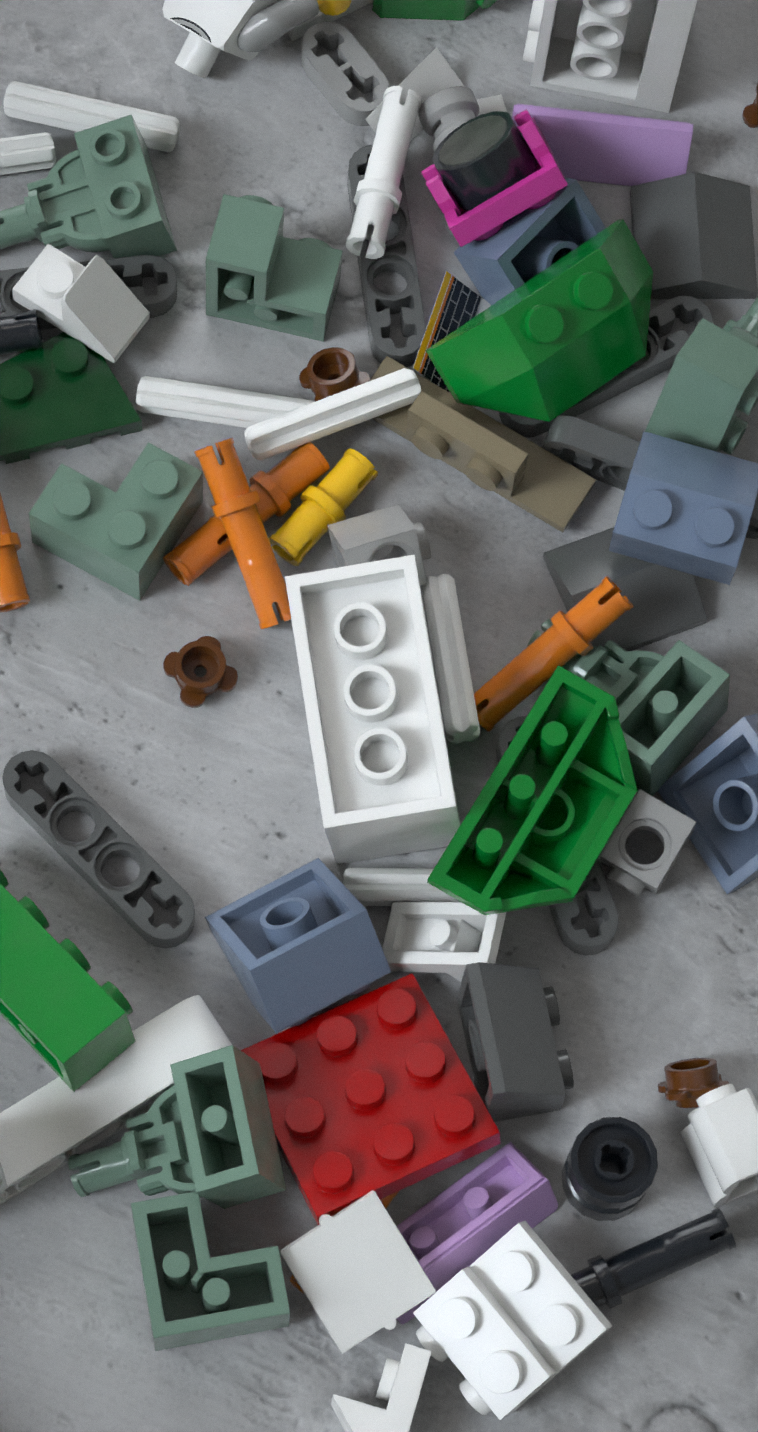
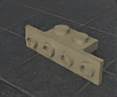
(488, 452)

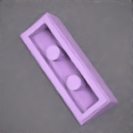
(613, 146)
(475, 1215)

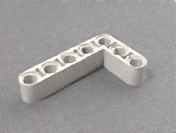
(57, 1123)

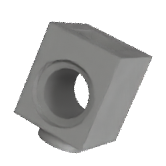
(362, 536)
(653, 816)

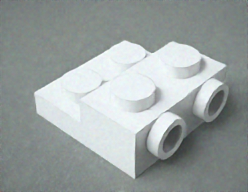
(509, 1322)

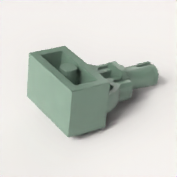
(96, 198)
(711, 386)
(660, 699)
(199, 1137)

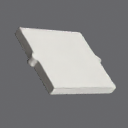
(357, 1271)

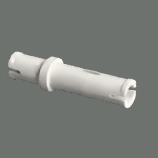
(379, 192)

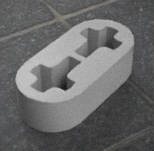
(335, 81)

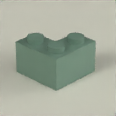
(269, 278)
(119, 532)
(201, 1296)

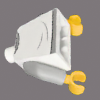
(238, 26)

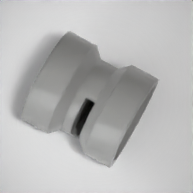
(447, 111)

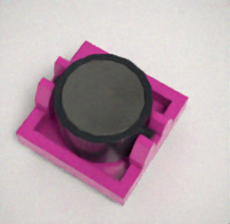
(492, 173)

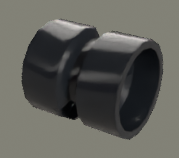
(609, 1168)

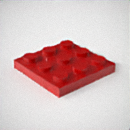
(370, 1098)

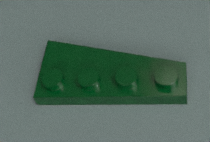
(59, 399)

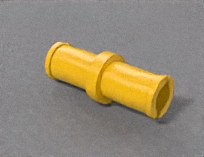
(322, 506)

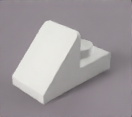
(82, 301)
(440, 937)
(398, 1385)

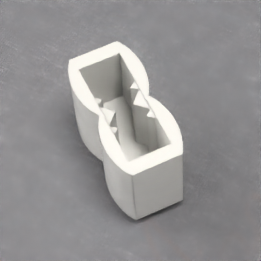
(725, 1143)

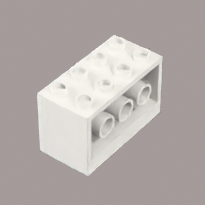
(610, 48)
(373, 709)

